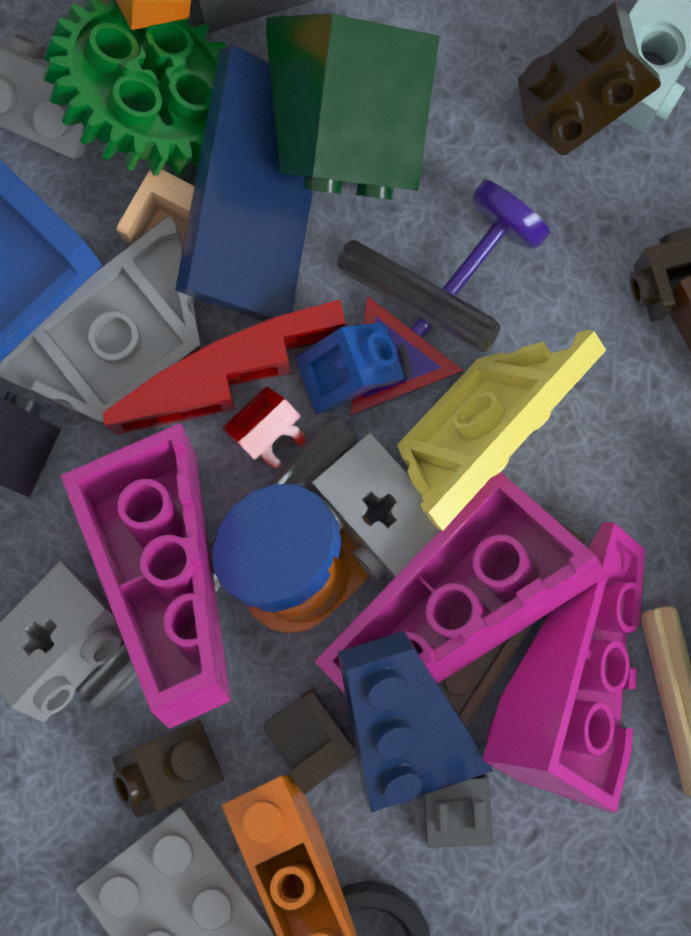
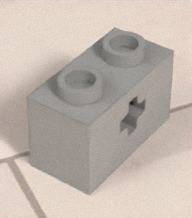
(374, 477)
(54, 642)

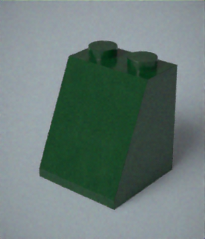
(350, 101)

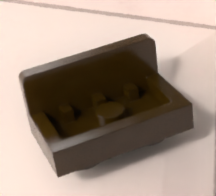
(586, 81)

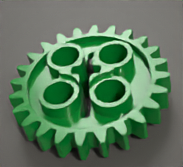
(135, 87)

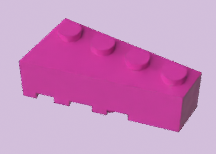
(155, 564)
(475, 583)

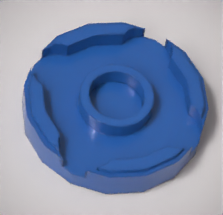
(276, 547)

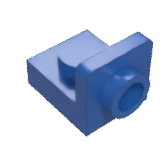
(349, 365)

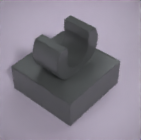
(459, 814)

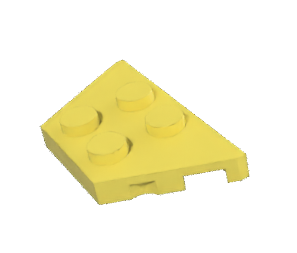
(487, 418)

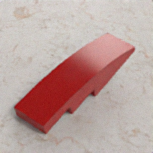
(204, 379)

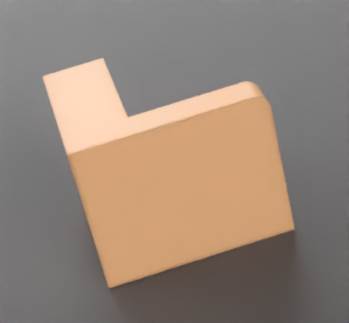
(153, 202)

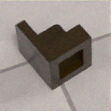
(309, 740)

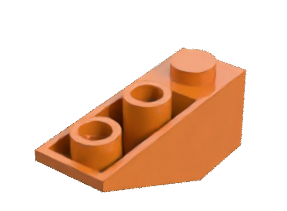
(289, 860)

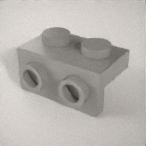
(26, 97)

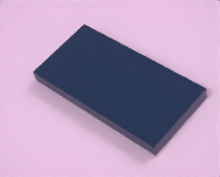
(243, 212)

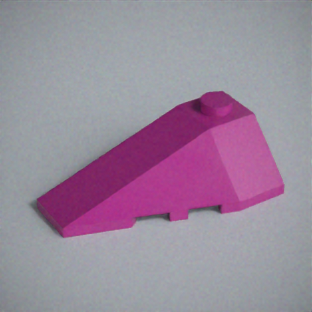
(565, 699)

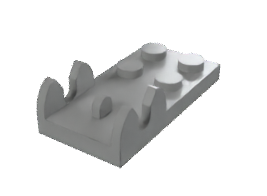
(172, 887)

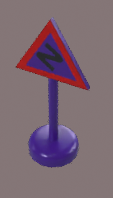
(418, 359)

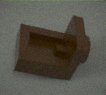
(656, 268)
(166, 770)

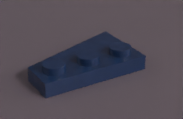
(403, 724)

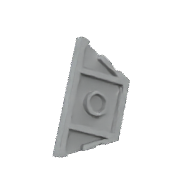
(111, 330)

